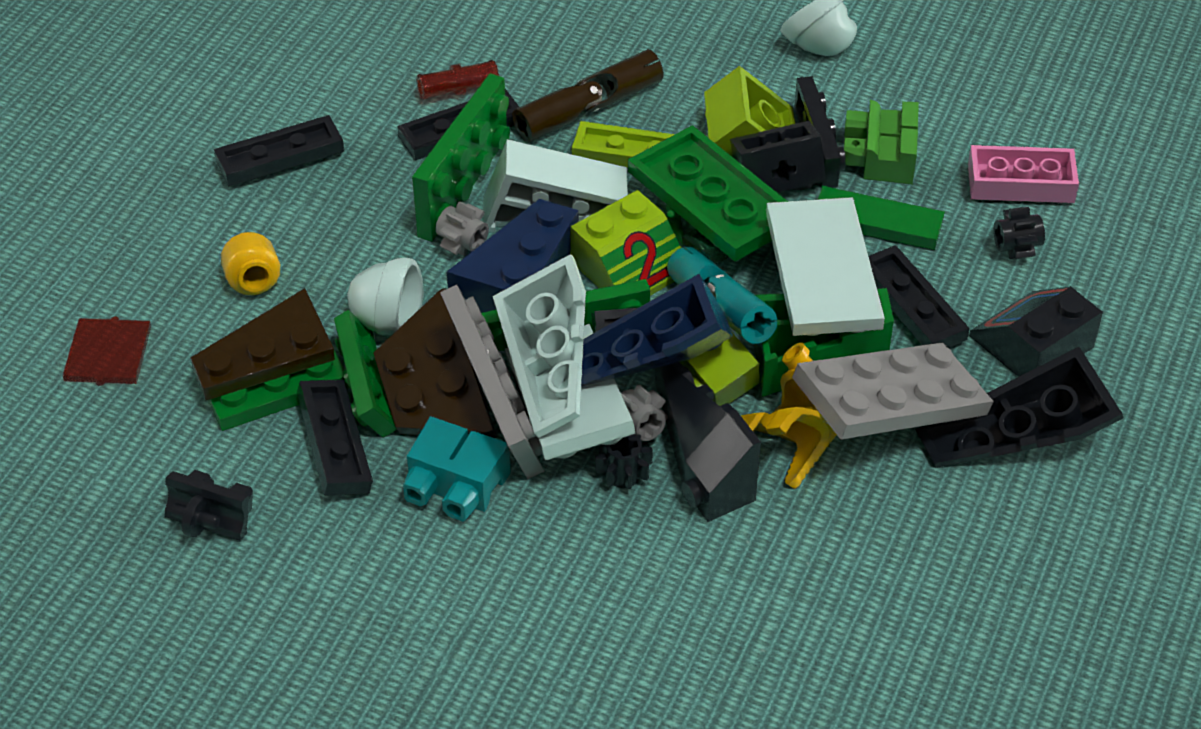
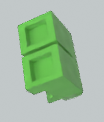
(883, 142)

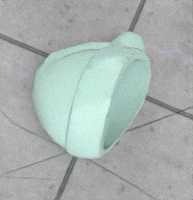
(821, 27)
(386, 295)

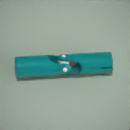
(743, 310)

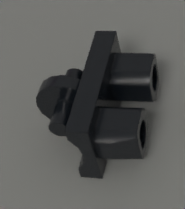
(208, 506)

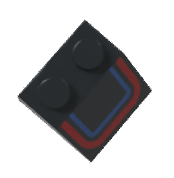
(1039, 328)

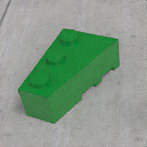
(821, 347)

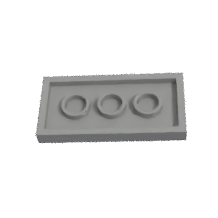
(495, 380)
(891, 390)

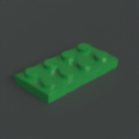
(461, 155)
(708, 190)

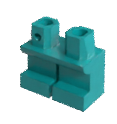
(455, 467)

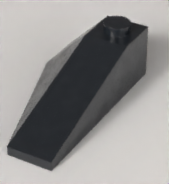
(1036, 410)
(710, 444)

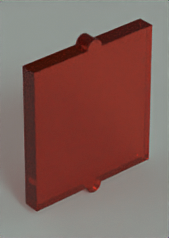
(107, 351)

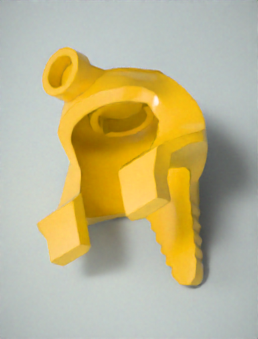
(795, 420)

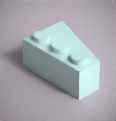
(536, 173)

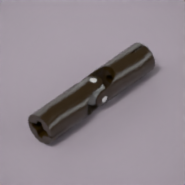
(565, 104)

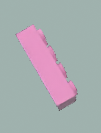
(1023, 174)

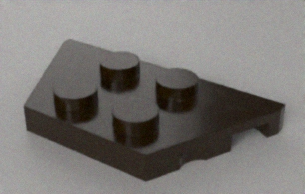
(431, 374)

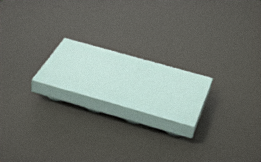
(824, 267)
(601, 419)

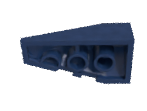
(657, 334)

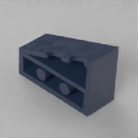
(515, 252)

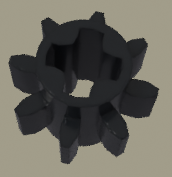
(1019, 233)
(624, 461)

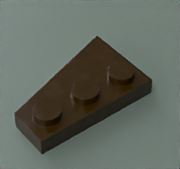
(264, 349)

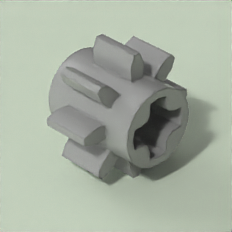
(462, 228)
(645, 412)

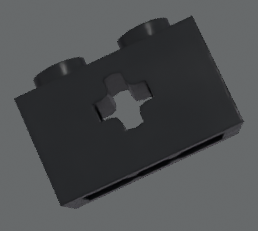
(783, 156)

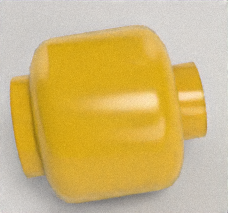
(250, 263)

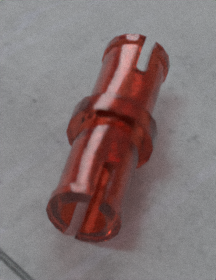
(454, 80)

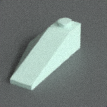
(545, 340)

